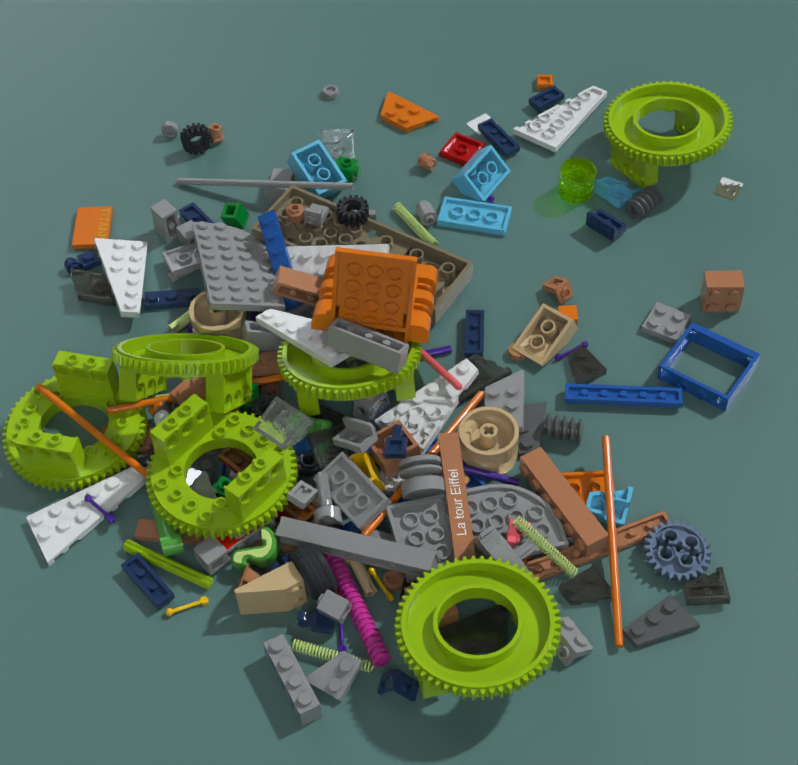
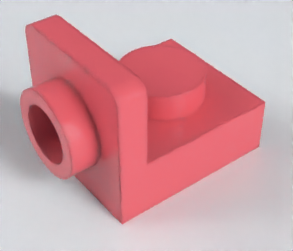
(513, 534)

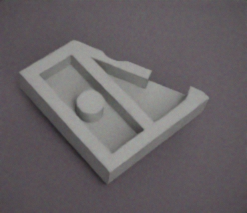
(336, 675)

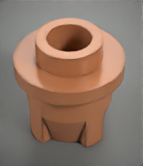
(216, 133)
(427, 162)
(295, 213)

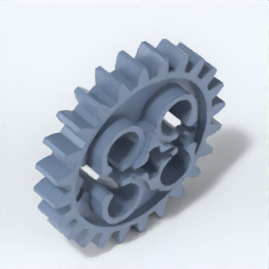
(681, 535)

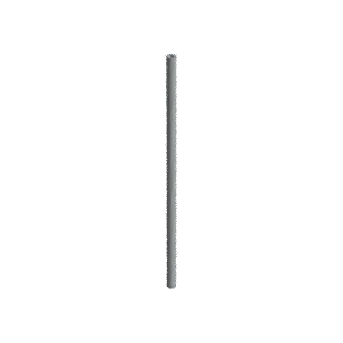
(265, 183)

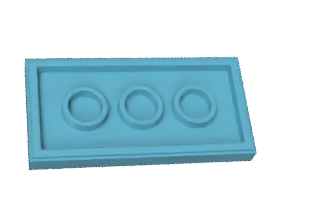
(474, 216)

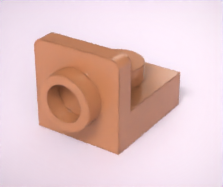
(560, 287)

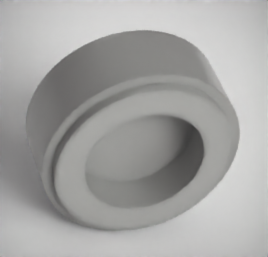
(330, 92)
(170, 129)

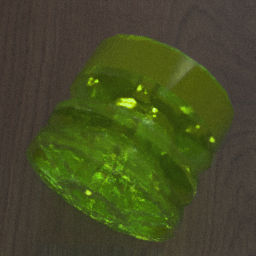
(577, 180)

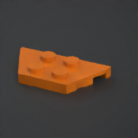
(405, 114)

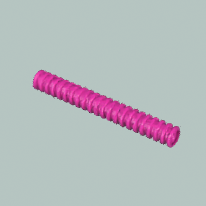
(360, 615)

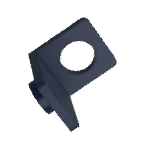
(399, 683)

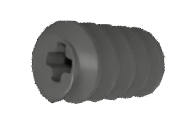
(643, 202)
(563, 428)

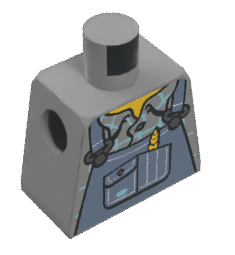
(371, 408)

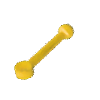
(372, 571)
(203, 601)

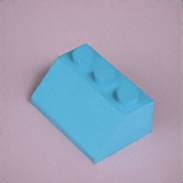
(481, 174)

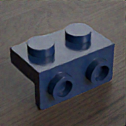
(605, 224)

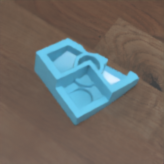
(614, 191)
(597, 505)

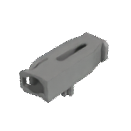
(493, 544)

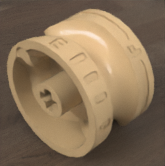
(215, 322)
(489, 439)

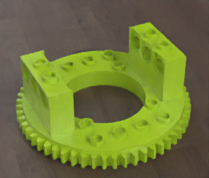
(698, 116)
(223, 360)
(316, 380)
(60, 459)
(249, 498)
(446, 670)

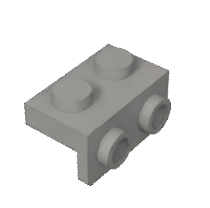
(356, 435)
(572, 642)

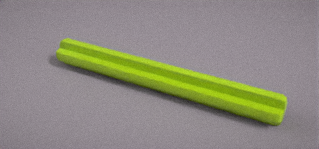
(168, 564)

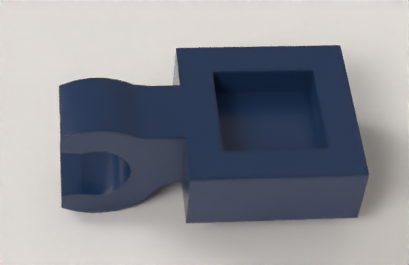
(397, 444)
(318, 622)

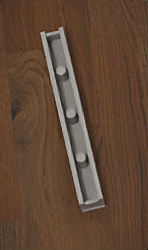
(358, 547)

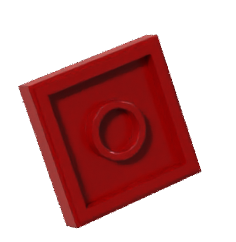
(460, 149)

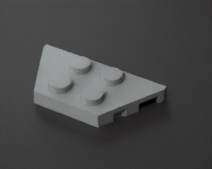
(509, 396)

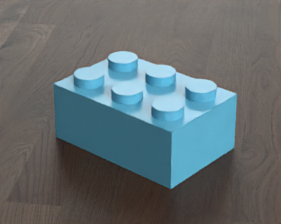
(315, 164)

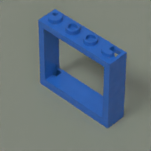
(719, 345)

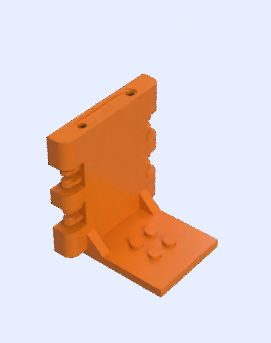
(379, 293)

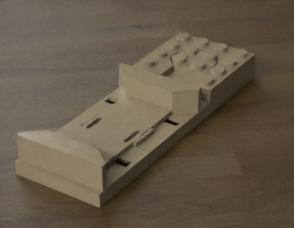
(453, 270)

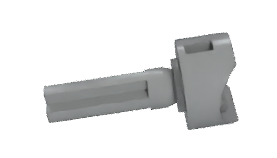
(326, 514)

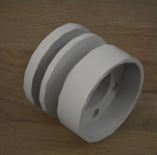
(421, 476)

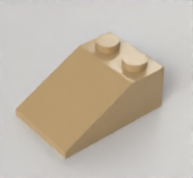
(545, 335)
(273, 592)

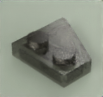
(585, 366)
(585, 588)
(707, 589)

